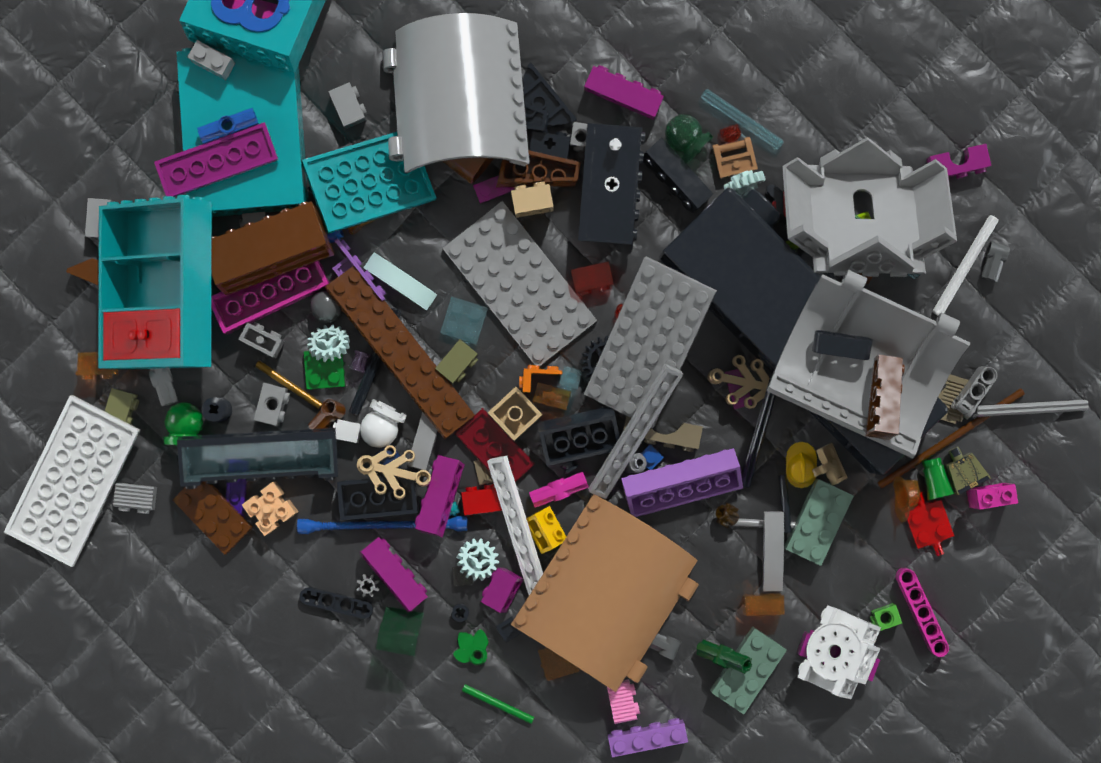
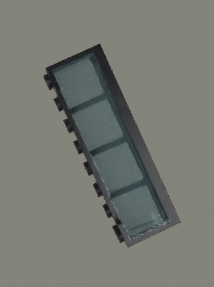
(257, 456)

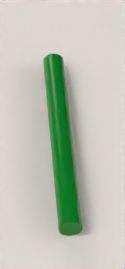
(498, 704)

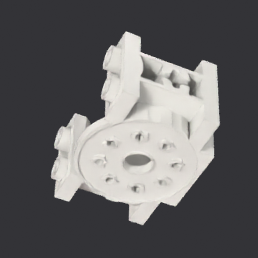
(860, 663)

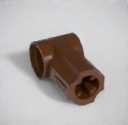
(326, 416)

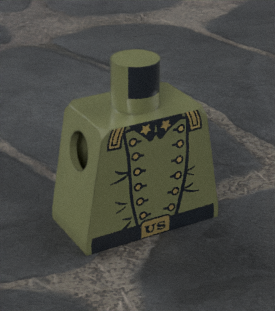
(964, 471)

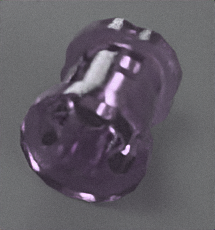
(359, 361)

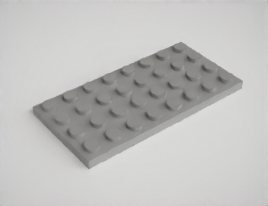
(519, 284)
(651, 331)

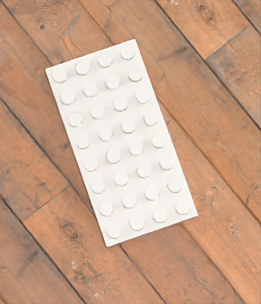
(72, 480)

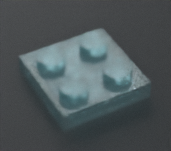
(464, 320)

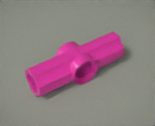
(558, 489)

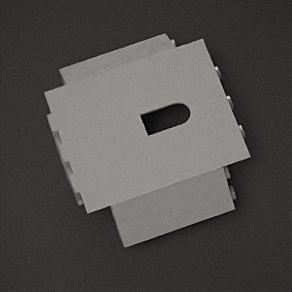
(908, 208)

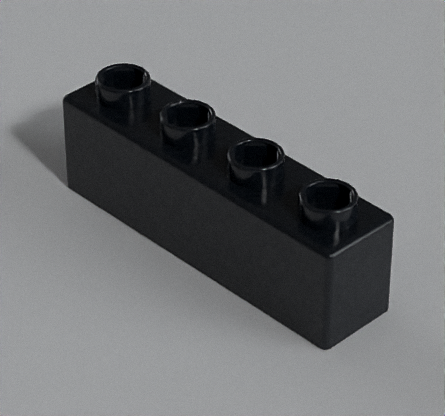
(763, 292)

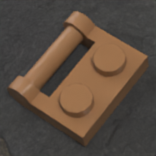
(737, 163)

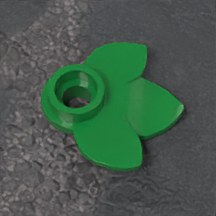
(469, 645)

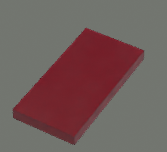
(489, 441)

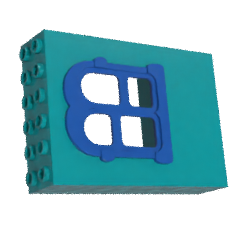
(270, 40)

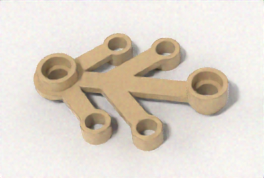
(747, 382)
(391, 470)

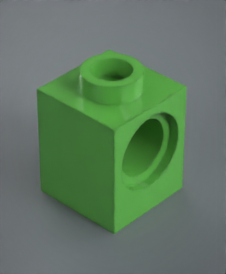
(894, 617)

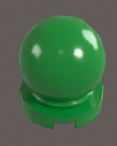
(182, 420)

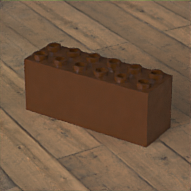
(269, 248)

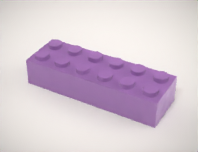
(682, 483)

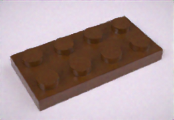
(213, 515)

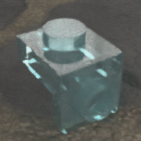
(570, 378)

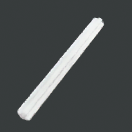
(965, 265)

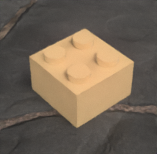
(532, 199)
(515, 413)

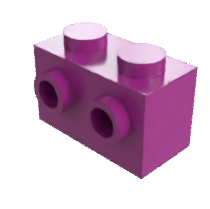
(501, 590)

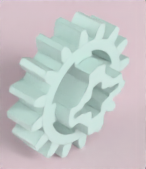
(745, 180)
(328, 343)
(470, 563)

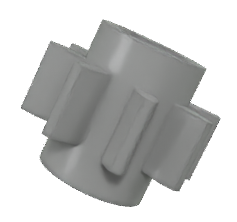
(366, 590)

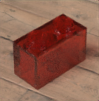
(592, 278)

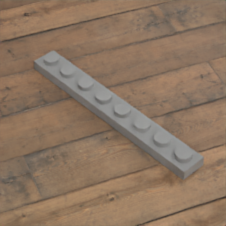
(635, 431)

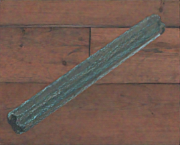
(742, 119)

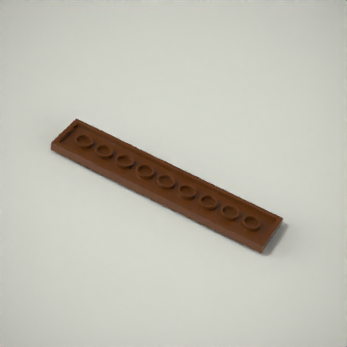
(400, 352)

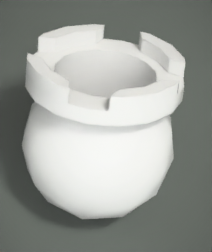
(380, 426)

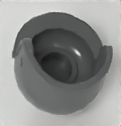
(324, 307)

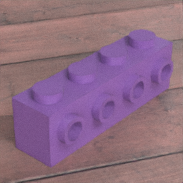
(647, 738)

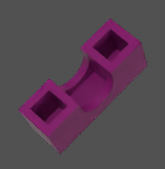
(976, 161)

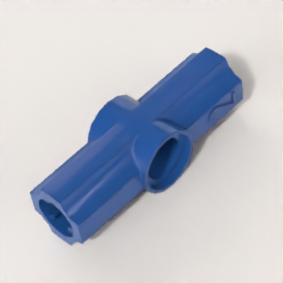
(216, 129)

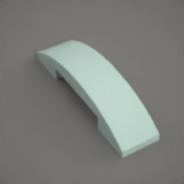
(400, 281)

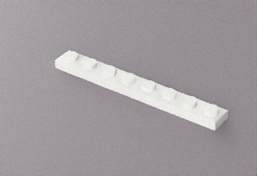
(516, 521)

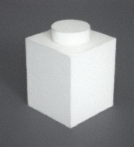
(347, 431)

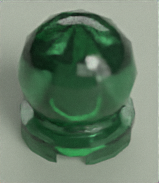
(686, 136)

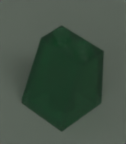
(400, 631)

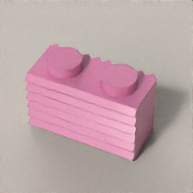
(622, 703)

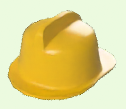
(799, 464)

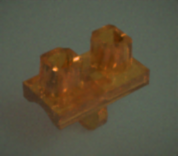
(552, 396)

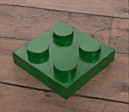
(323, 374)

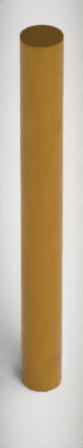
(288, 384)

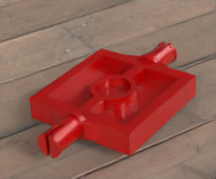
(929, 524)

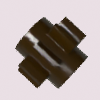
(727, 515)

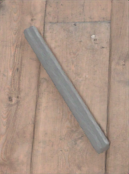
(1031, 408)

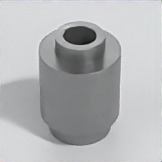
(636, 464)

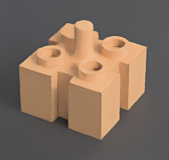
(270, 508)

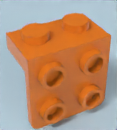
(525, 380)

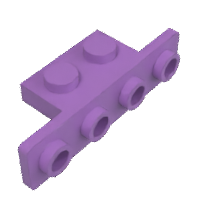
(351, 261)

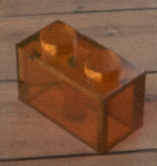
(763, 604)

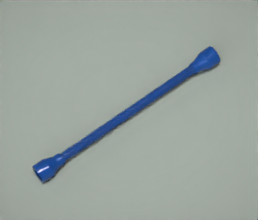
(307, 526)

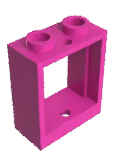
(992, 496)

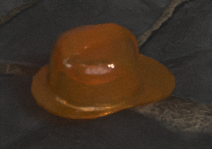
(906, 496)

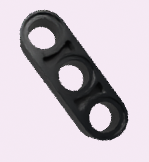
(842, 345)

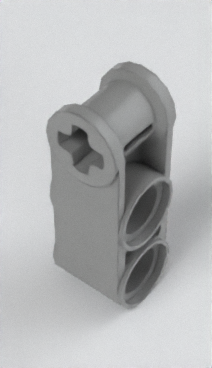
(966, 397)

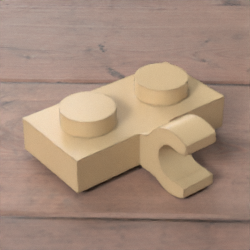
(830, 465)

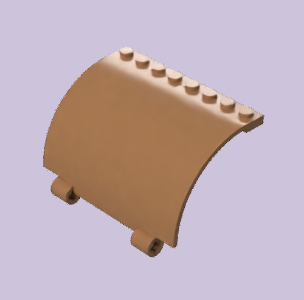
(607, 593)

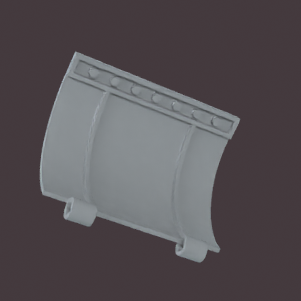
(457, 90)
(840, 385)

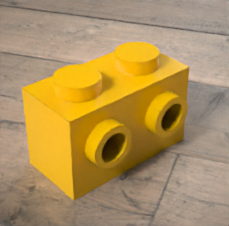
(546, 530)

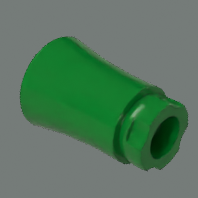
(936, 479)

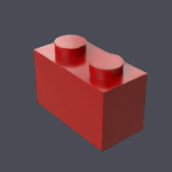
(480, 500)

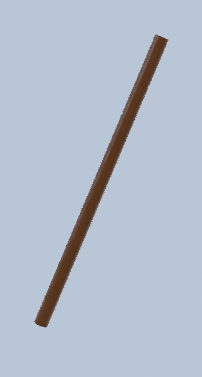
(944, 442)

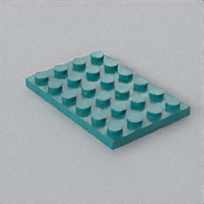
(364, 184)

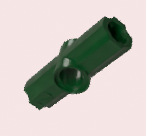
(724, 656)

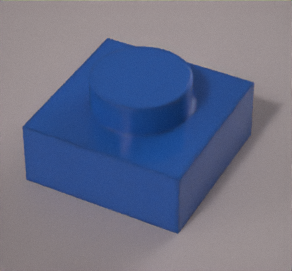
(652, 456)

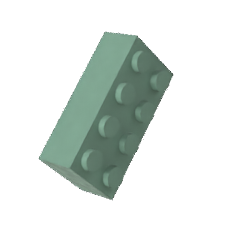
(818, 521)
(740, 688)

